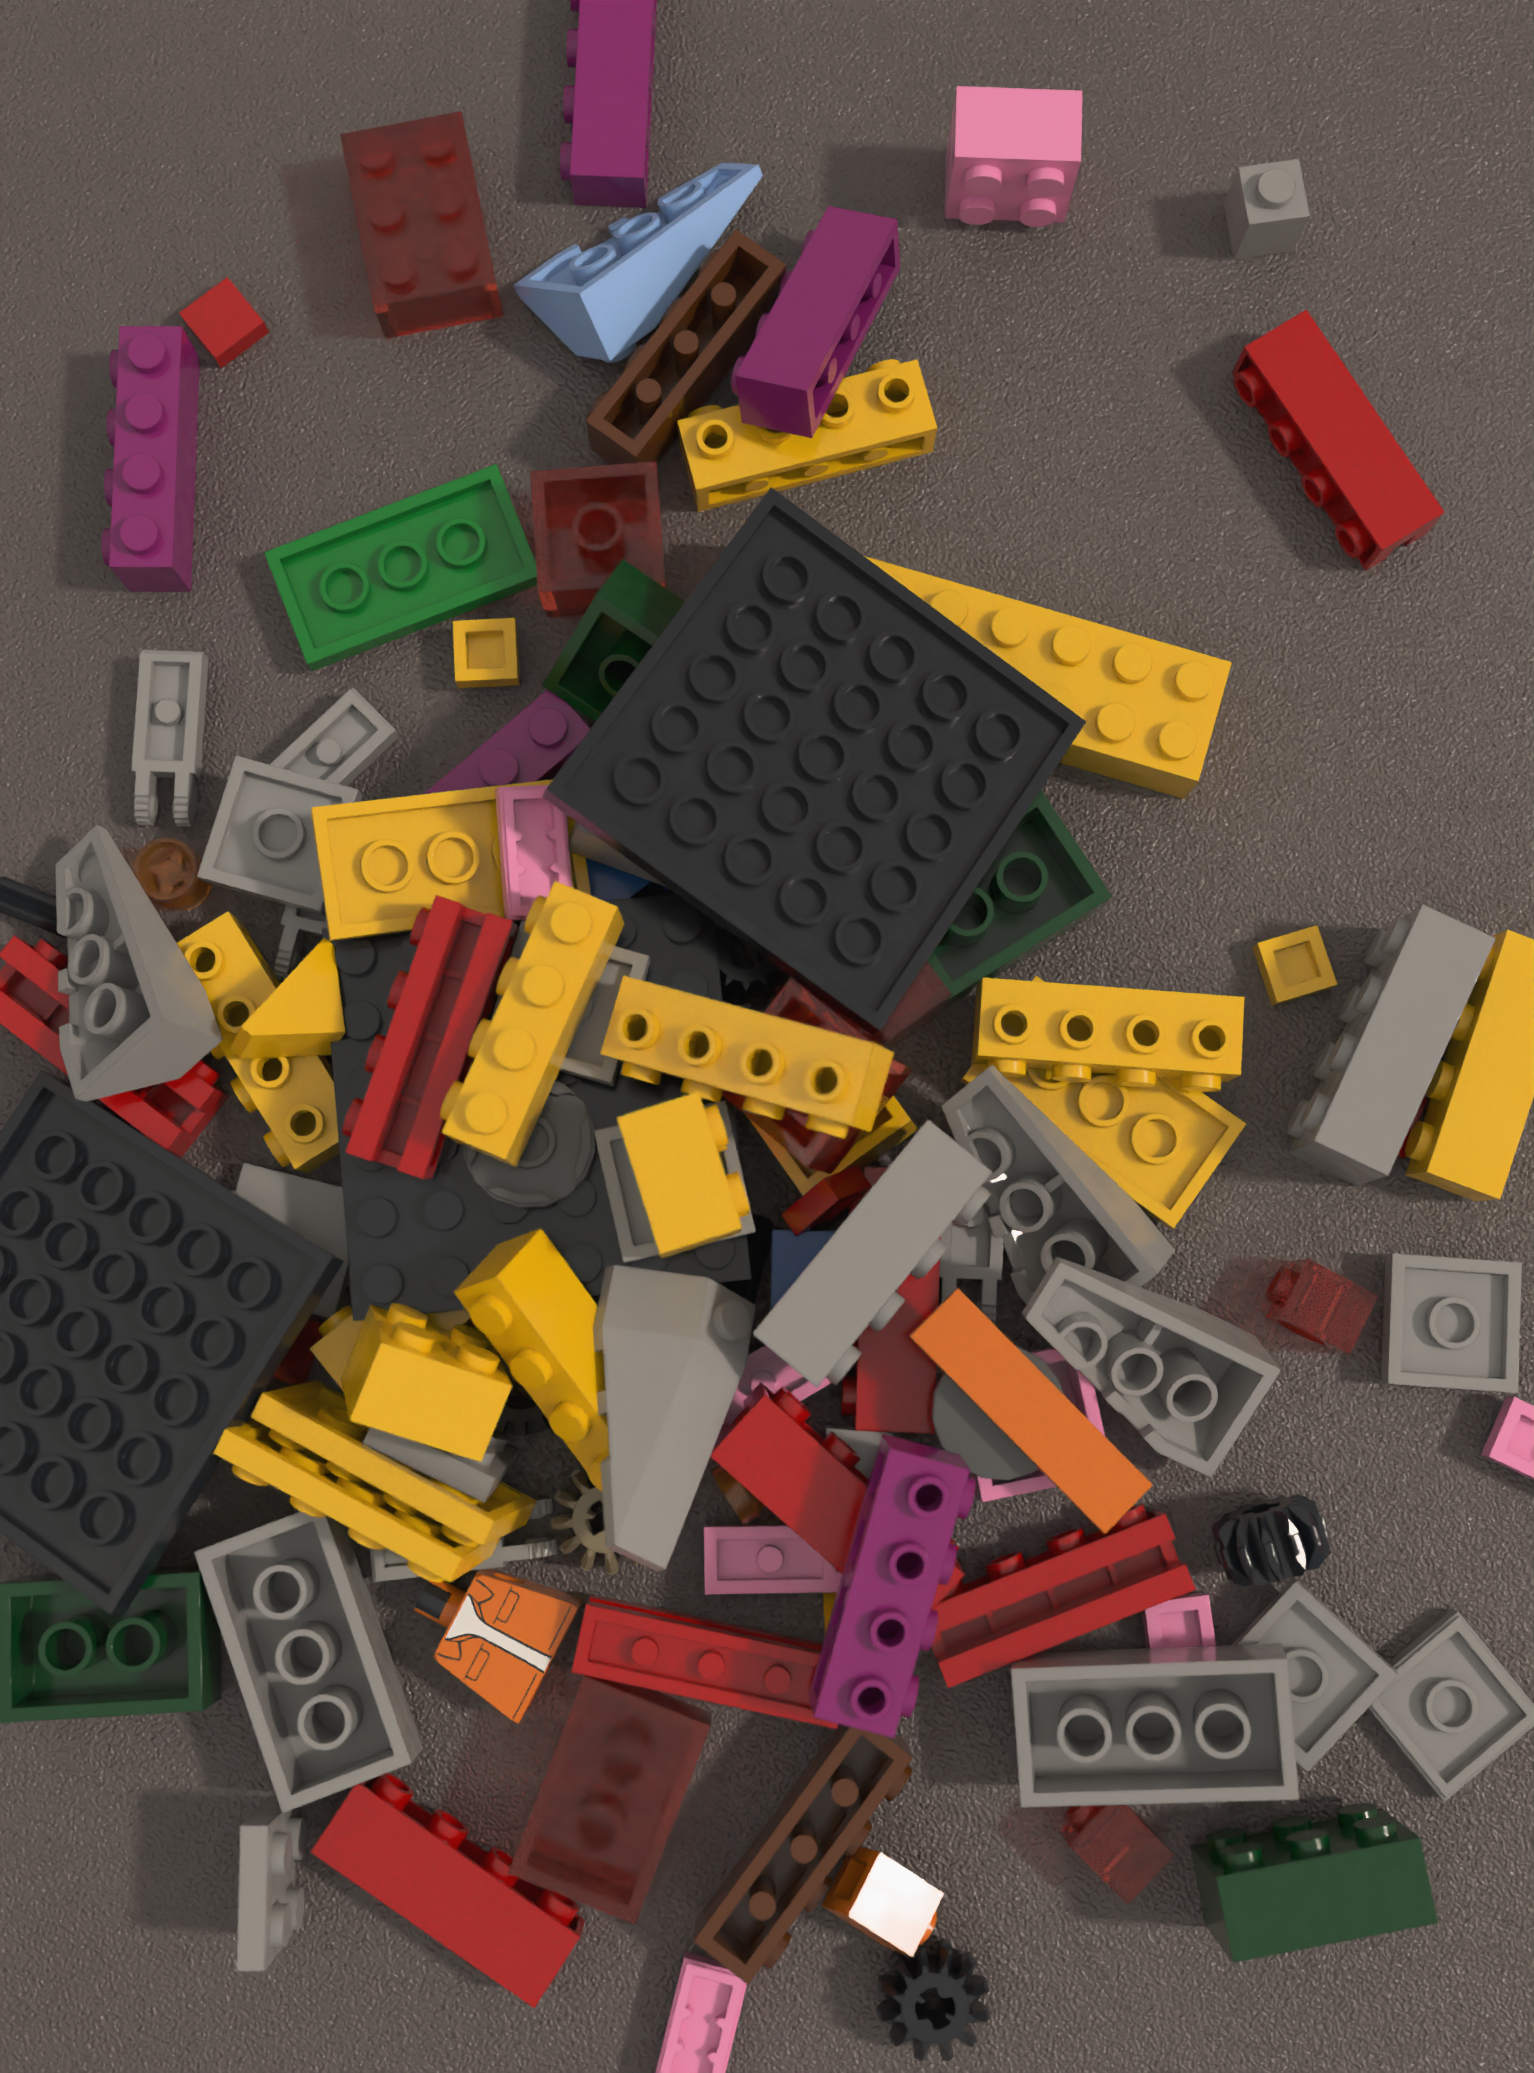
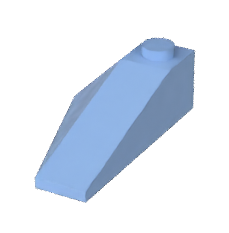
(624, 285)

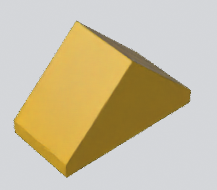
(300, 1013)

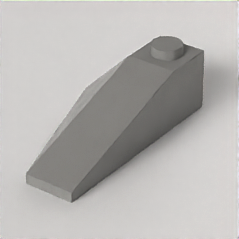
(131, 992)
(1048, 1192)
(1155, 1360)
(670, 1376)

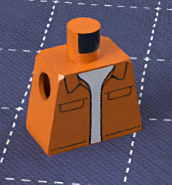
(499, 1634)

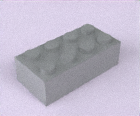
(1389, 1045)
(873, 1253)
(309, 1657)
(1154, 1726)

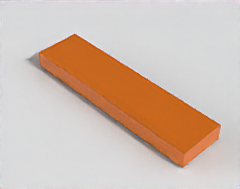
(1030, 1411)

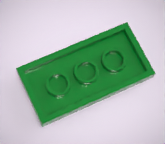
(403, 567)

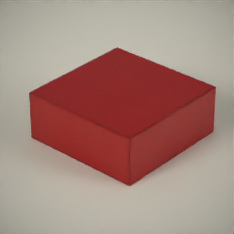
(224, 322)
(826, 1200)

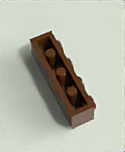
(686, 354)
(799, 1847)

